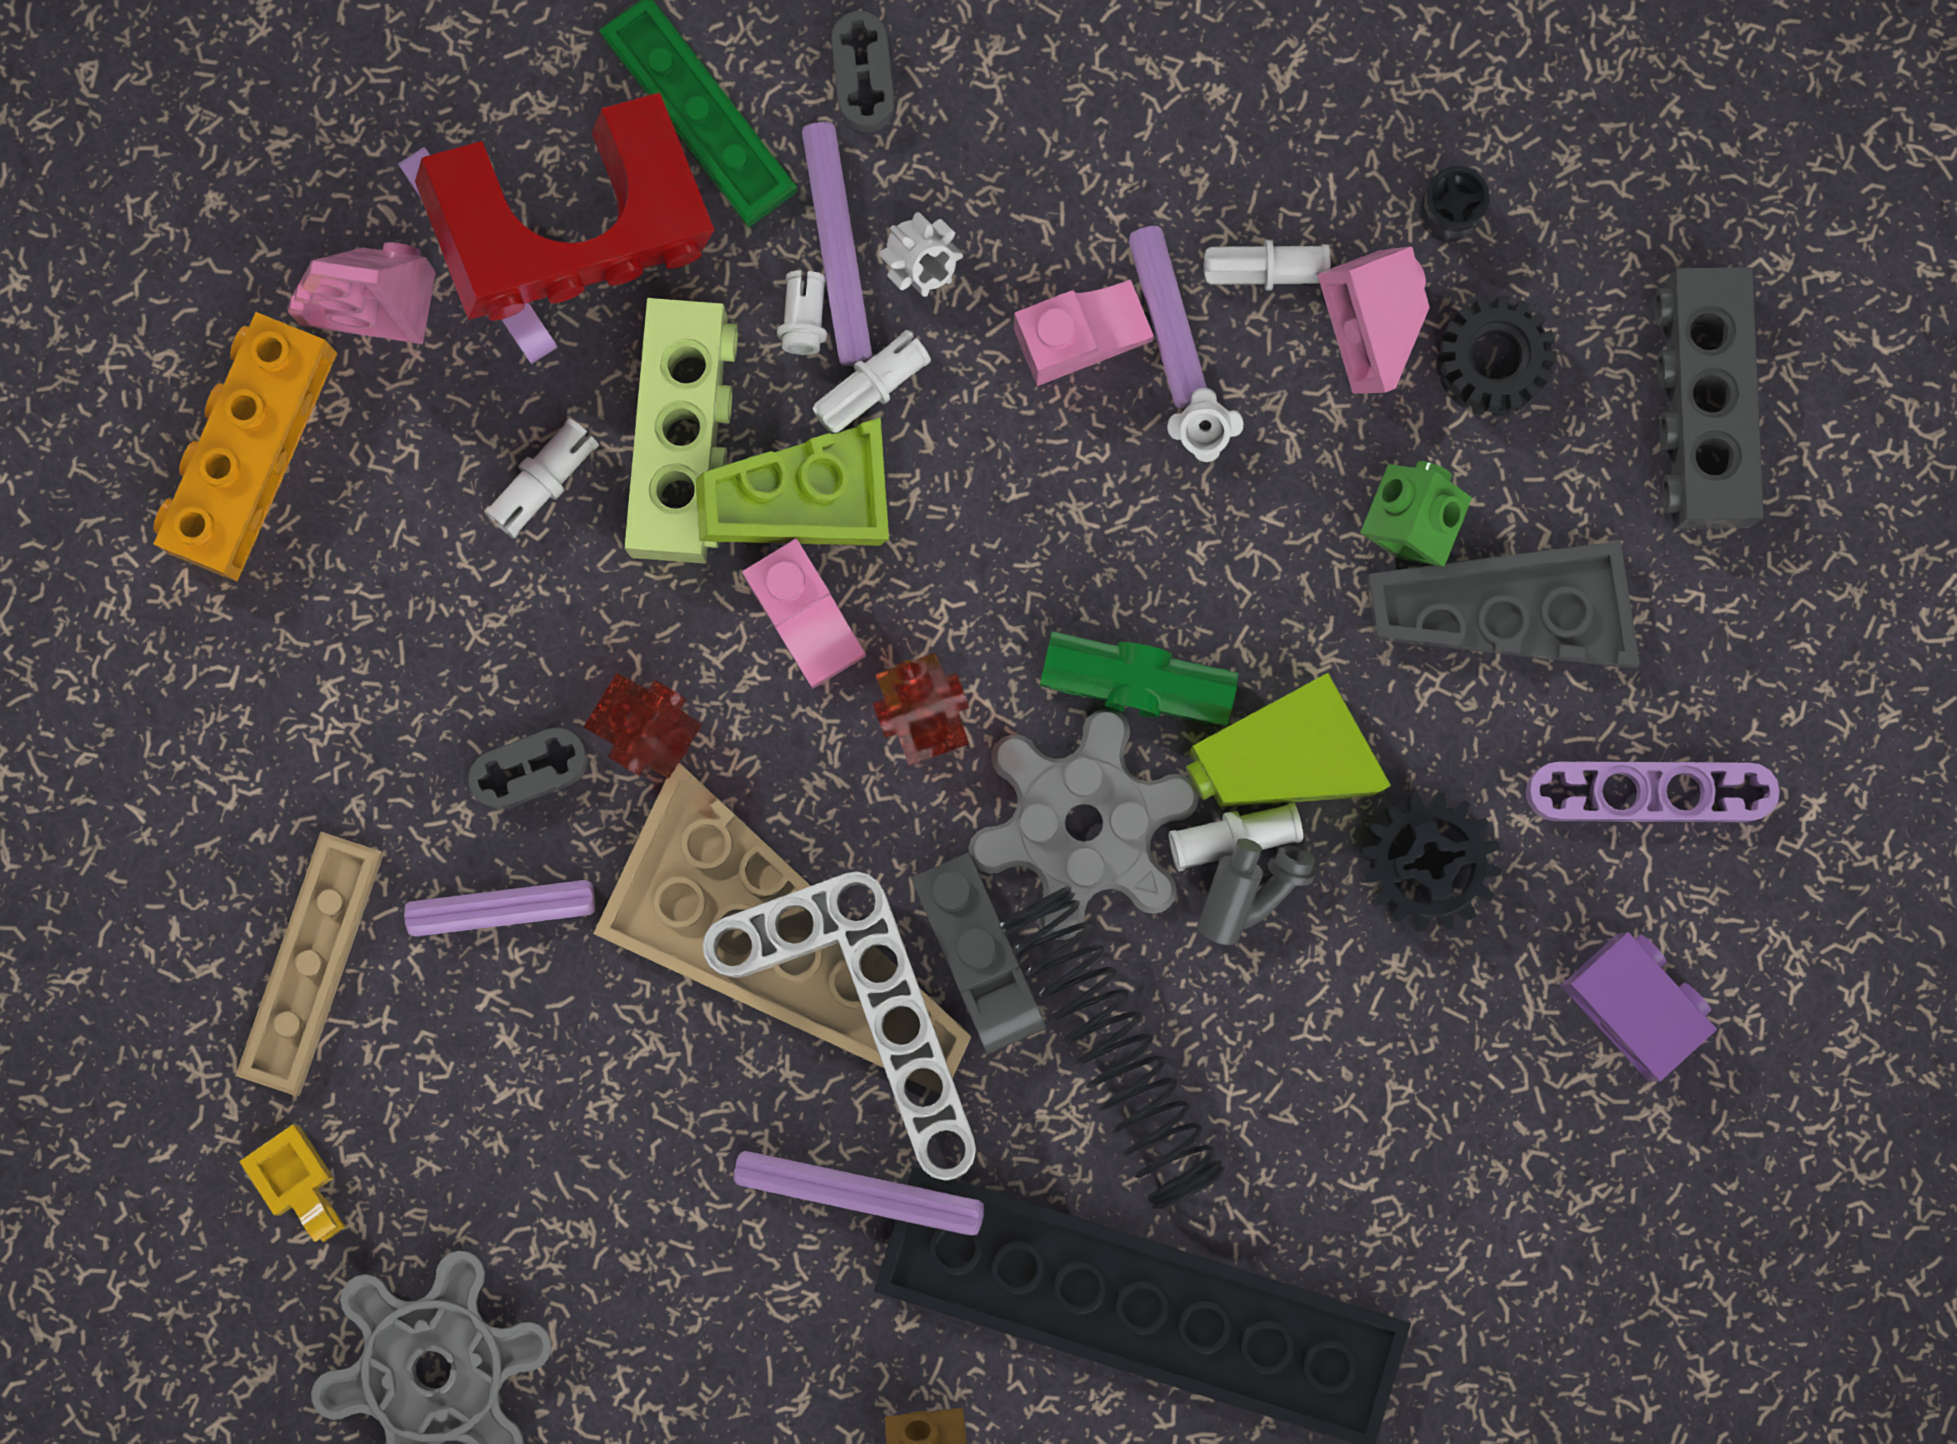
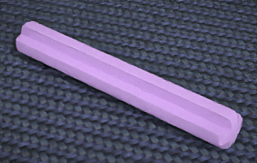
(837, 243)
(859, 1193)

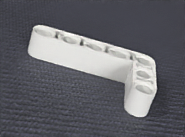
(876, 998)

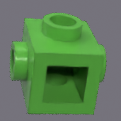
(1416, 513)

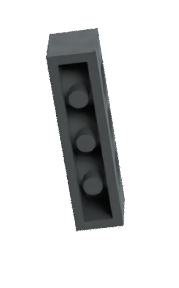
(1725, 305)

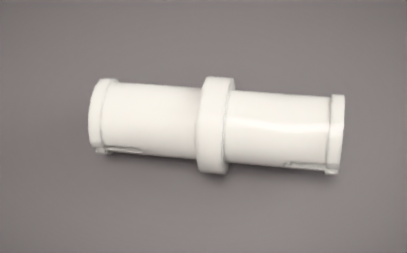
(541, 478)
(1218, 839)

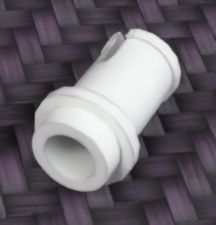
(803, 314)

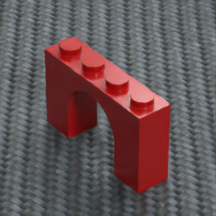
(505, 264)

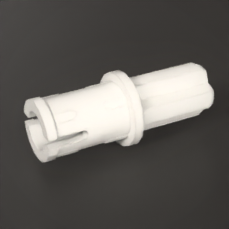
(1265, 264)
(871, 382)

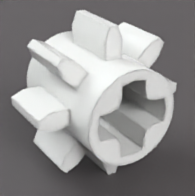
(921, 254)

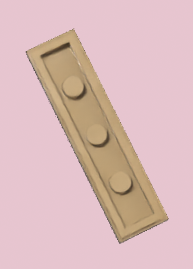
(309, 964)

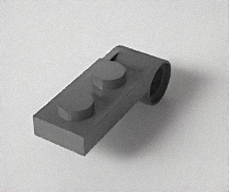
(978, 953)

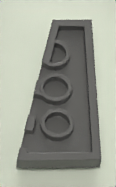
(1527, 605)

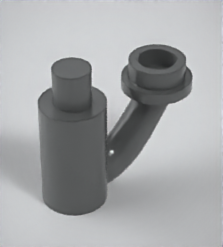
(1233, 895)

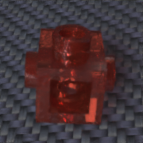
(922, 708)
(654, 733)

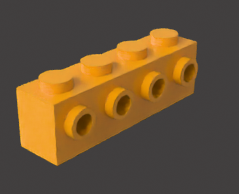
(244, 446)

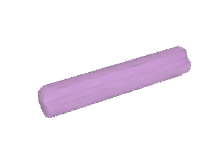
(1167, 314)
(499, 908)

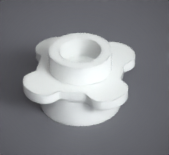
(1205, 443)

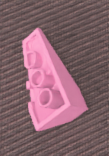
(367, 293)

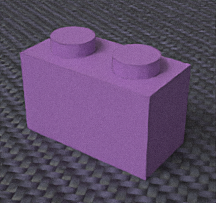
(1641, 1005)

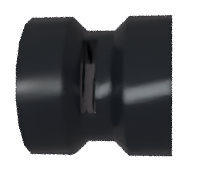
(1459, 193)

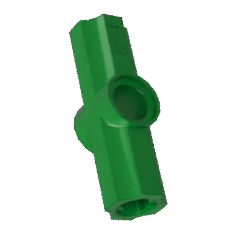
(1139, 679)

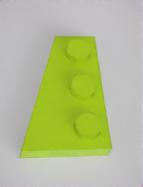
(809, 492)

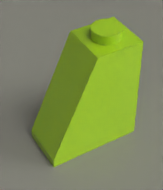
(1289, 753)

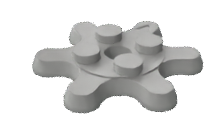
(1095, 778)
(442, 1322)

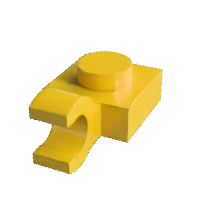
(288, 1176)

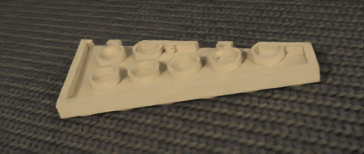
(705, 865)

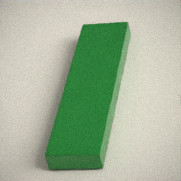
(699, 111)

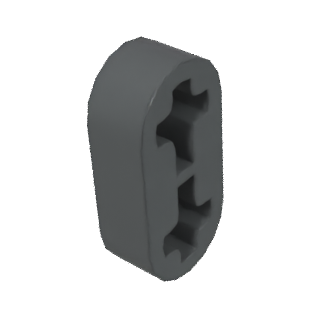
(849, 73)
(523, 754)

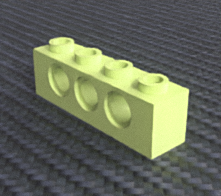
(671, 334)

